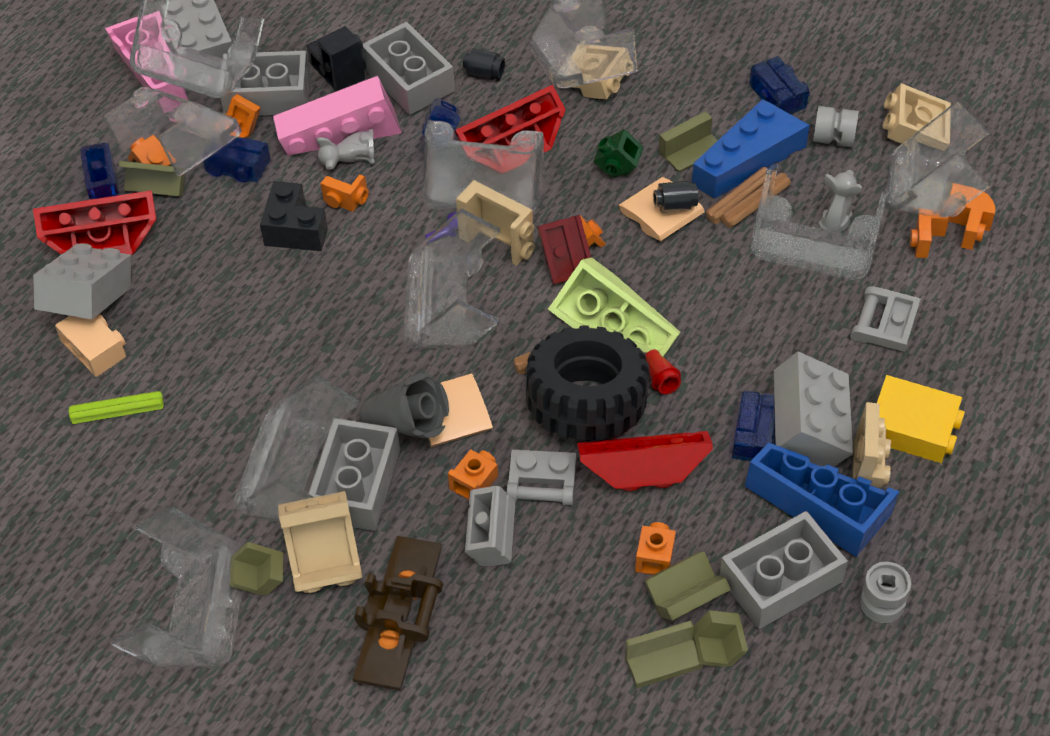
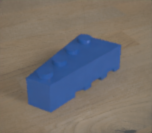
(754, 142)
(842, 506)

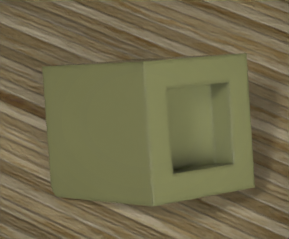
(256, 569)
(719, 639)

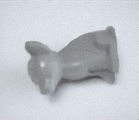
(352, 149)
(838, 214)

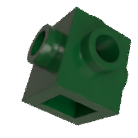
(618, 154)

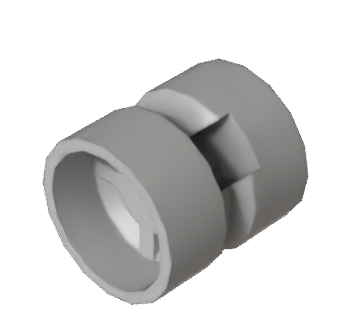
(835, 126)
(885, 592)

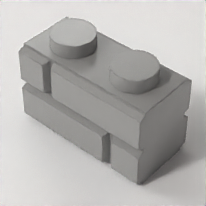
(490, 526)

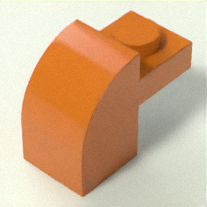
(977, 217)

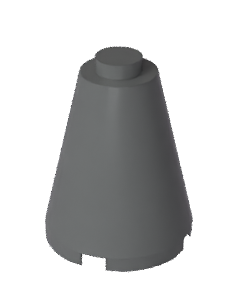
(411, 406)

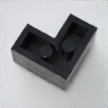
(338, 58)
(290, 222)

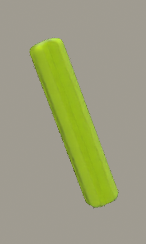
(116, 407)

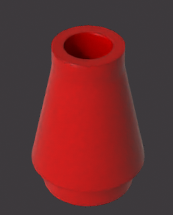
(662, 373)

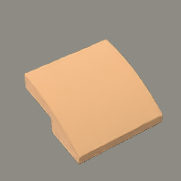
(653, 222)
(466, 411)

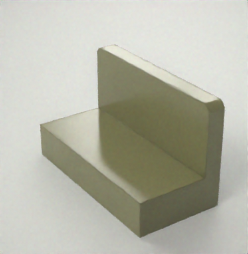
(687, 141)
(147, 177)
(685, 586)
(662, 654)

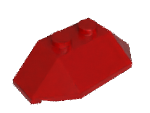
(536, 112)
(103, 222)
(646, 459)

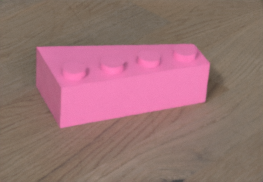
(122, 40)
(337, 117)

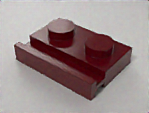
(563, 246)

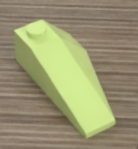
(602, 299)

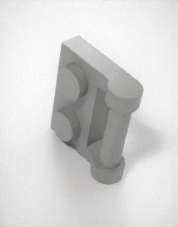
(895, 322)
(542, 468)

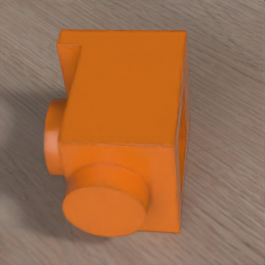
(465, 479)
(655, 548)

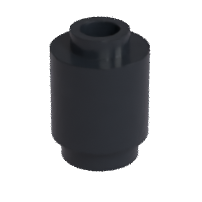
(484, 64)
(675, 196)

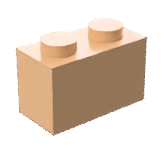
(92, 342)

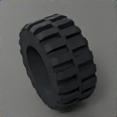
(587, 410)

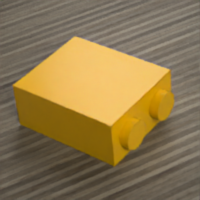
(919, 418)

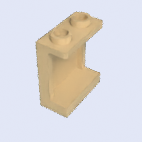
(510, 216)
(320, 542)

